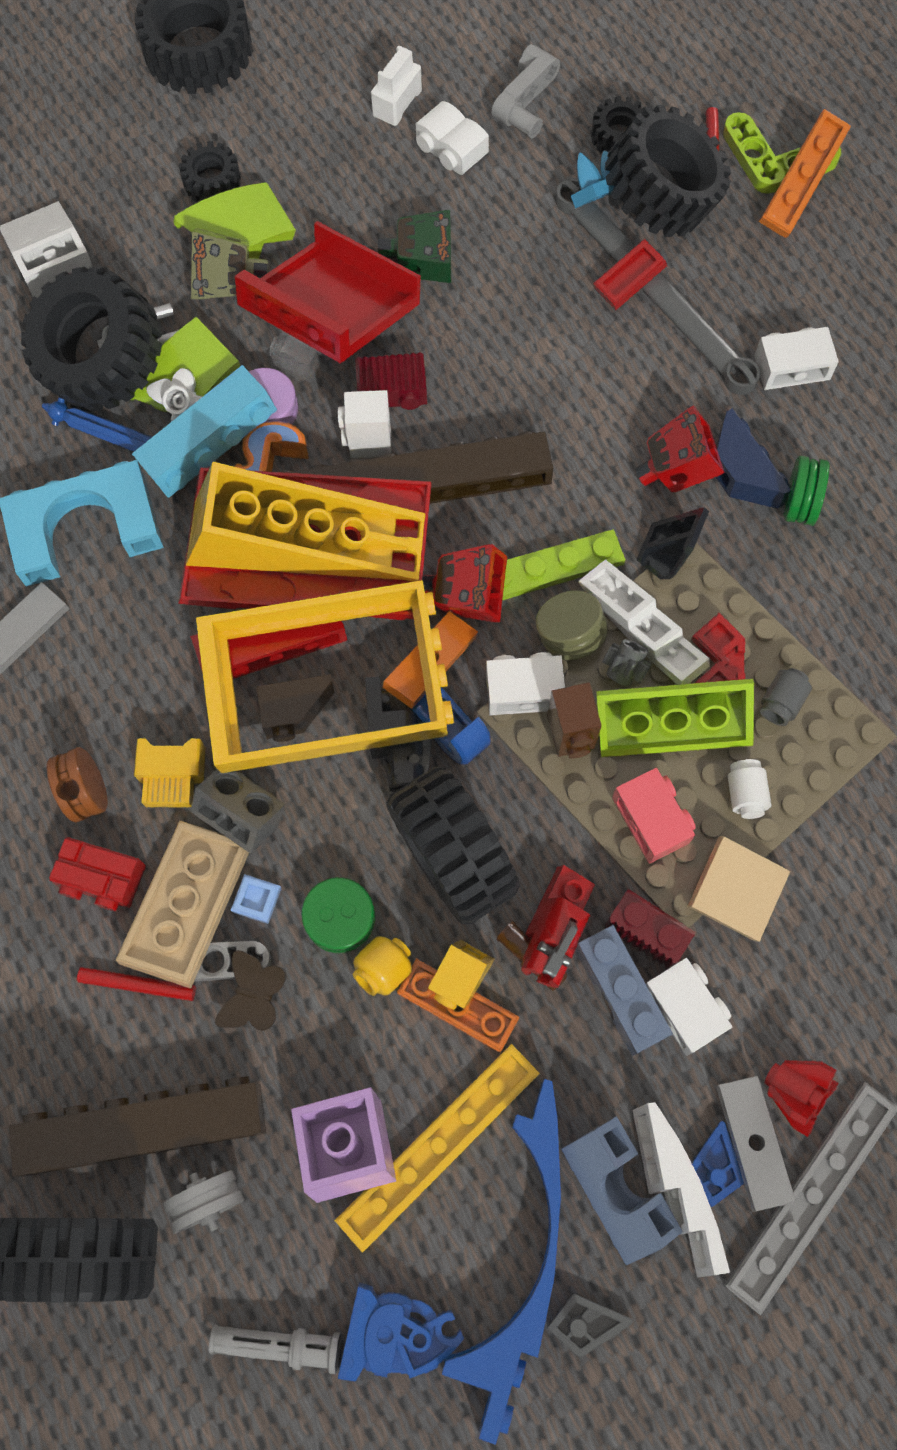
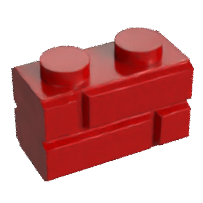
(97, 873)

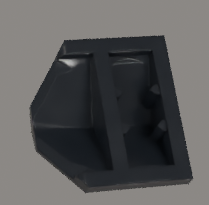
(671, 542)

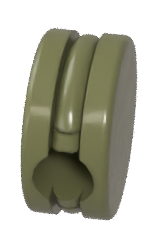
(572, 625)

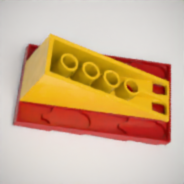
(300, 537)

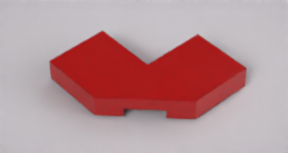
(724, 647)

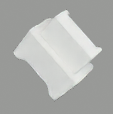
(396, 87)

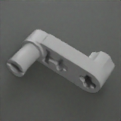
(537, 73)

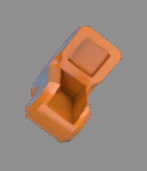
(272, 440)

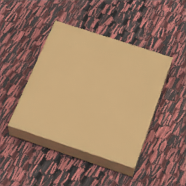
(738, 888)

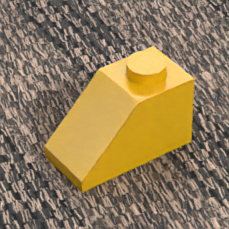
(460, 975)

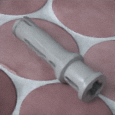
(296, 1348)

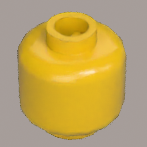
(382, 965)

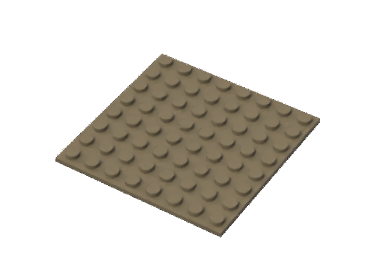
(802, 760)

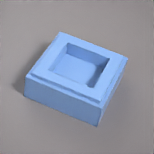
(256, 899)

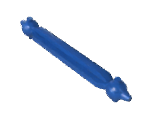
(95, 425)

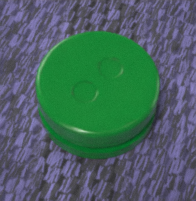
(808, 490)
(338, 915)

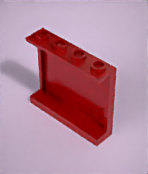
(331, 294)

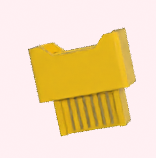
(169, 772)

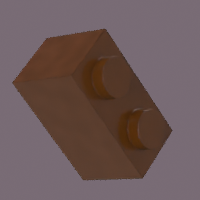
(574, 720)

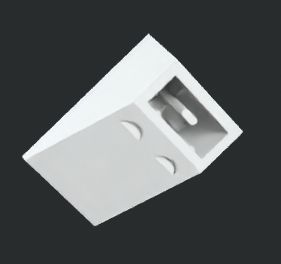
(45, 246)

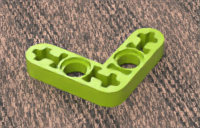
(753, 167)

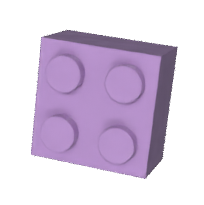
(343, 1145)

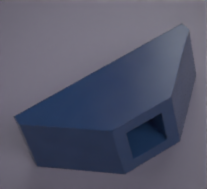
(747, 466)

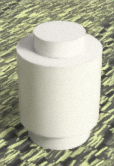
(749, 789)

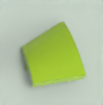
(241, 213)
(192, 349)

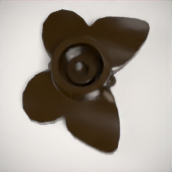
(252, 995)

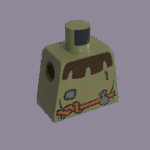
(217, 261)

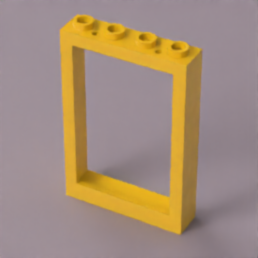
(219, 686)

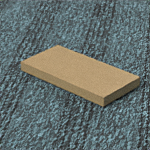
(183, 905)

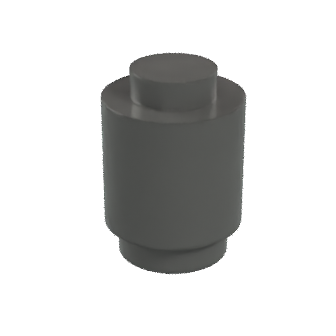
(785, 696)

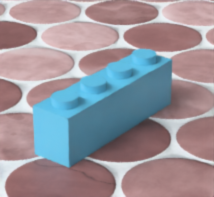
(205, 431)

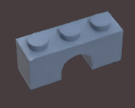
(624, 989)
(633, 1223)

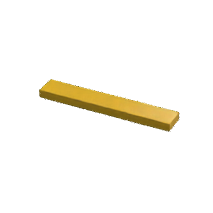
(437, 1147)

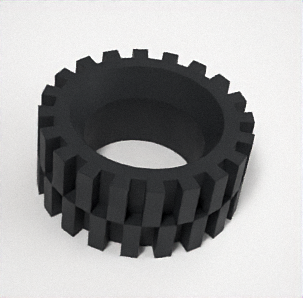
(198, 65)
(683, 152)

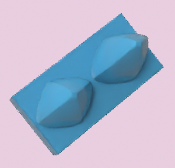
(591, 182)

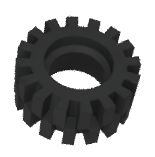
(610, 114)
(209, 158)

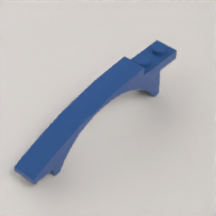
(496, 1360)

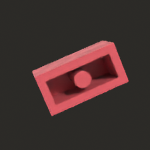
(654, 814)

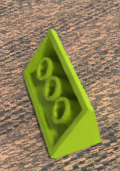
(676, 717)

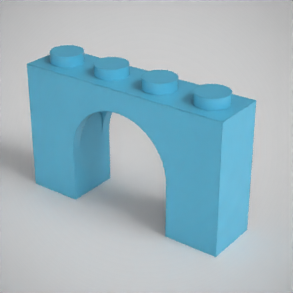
(34, 513)

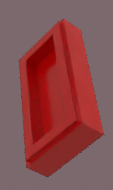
(630, 274)

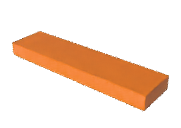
(805, 173)

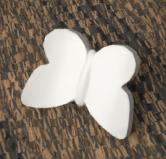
(175, 394)

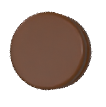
(77, 784)

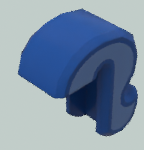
(465, 737)

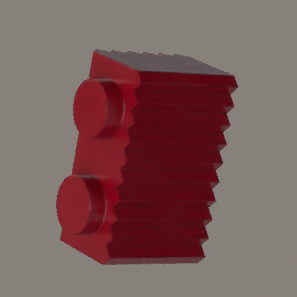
(398, 374)
(650, 929)

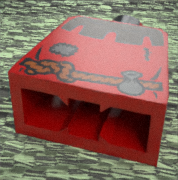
(681, 453)
(470, 583)

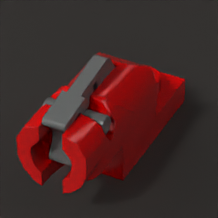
(557, 926)

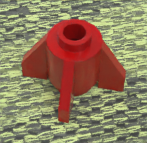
(801, 1091)

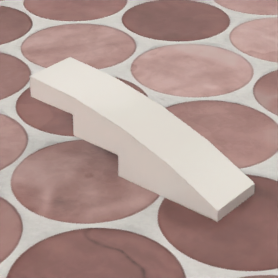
(641, 622)
(671, 1172)

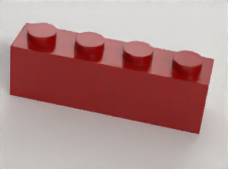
(268, 649)

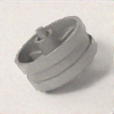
(203, 1201)

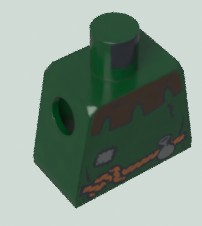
(422, 245)

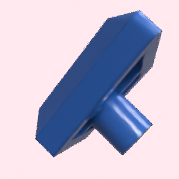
(718, 1165)

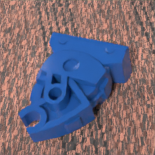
(390, 1340)

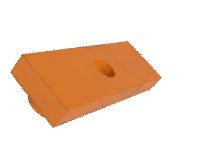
(407, 679)
(479, 1019)

